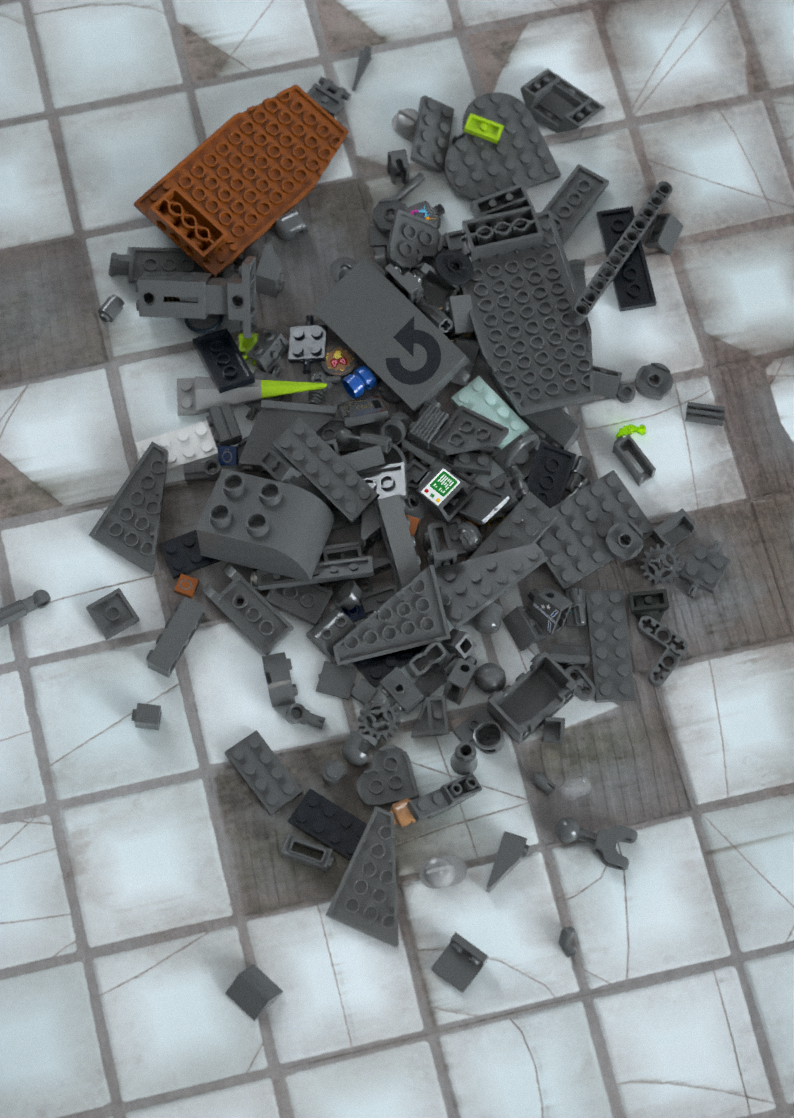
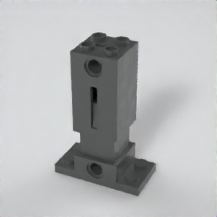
(200, 295)

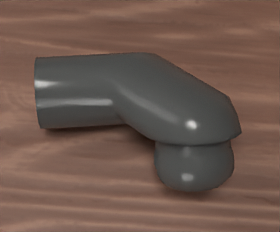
(565, 941)

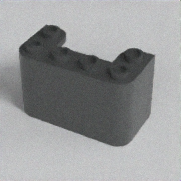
(532, 697)

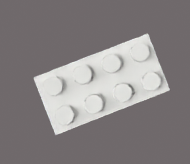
(184, 445)

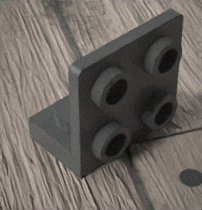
(438, 559)
(459, 963)

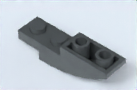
(444, 798)

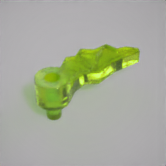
(629, 430)

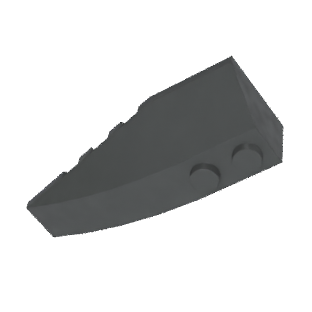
(550, 425)

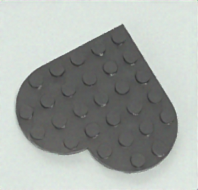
(483, 167)

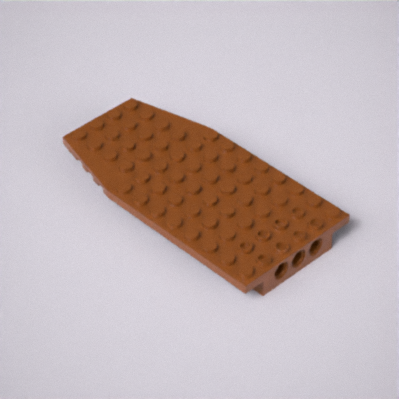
(244, 178)

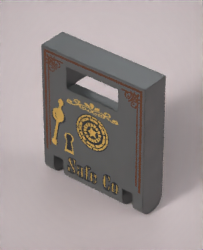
(363, 411)

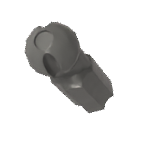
(434, 314)
(345, 438)
(21, 608)

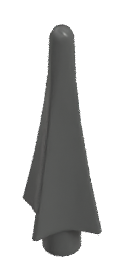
(364, 60)

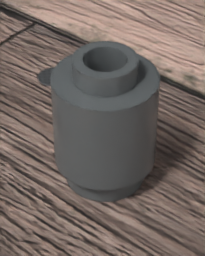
(111, 308)

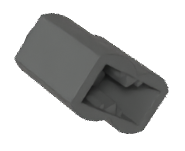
(428, 657)

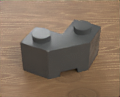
(470, 348)

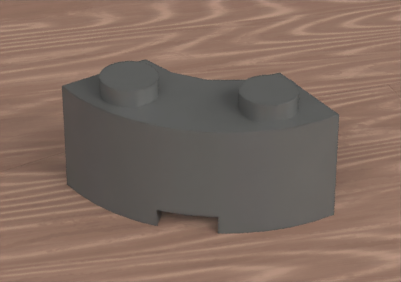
(279, 679)

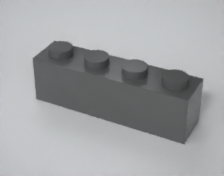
(176, 636)

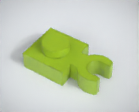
(246, 345)

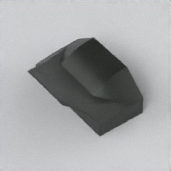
(649, 603)

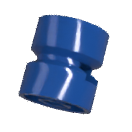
(361, 380)

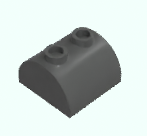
(331, 631)

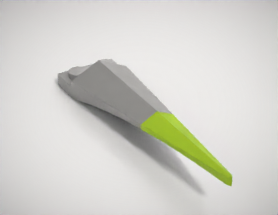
(200, 393)

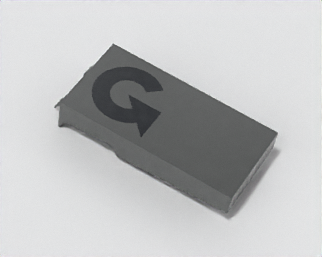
(391, 335)

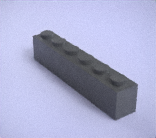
(398, 539)

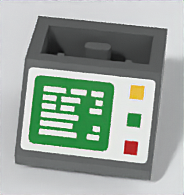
(444, 494)

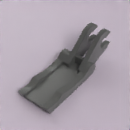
(435, 677)

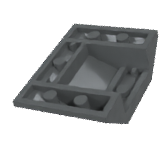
(558, 102)

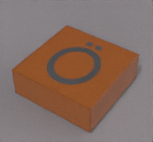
(186, 586)

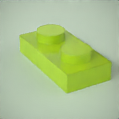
(483, 128)

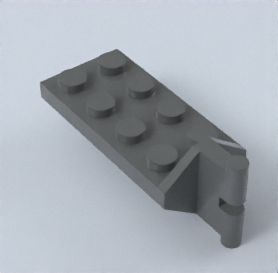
(151, 259)

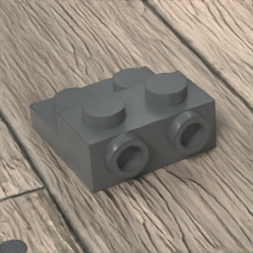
(408, 285)

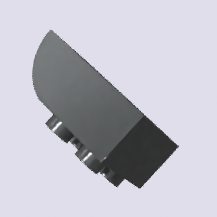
(264, 525)

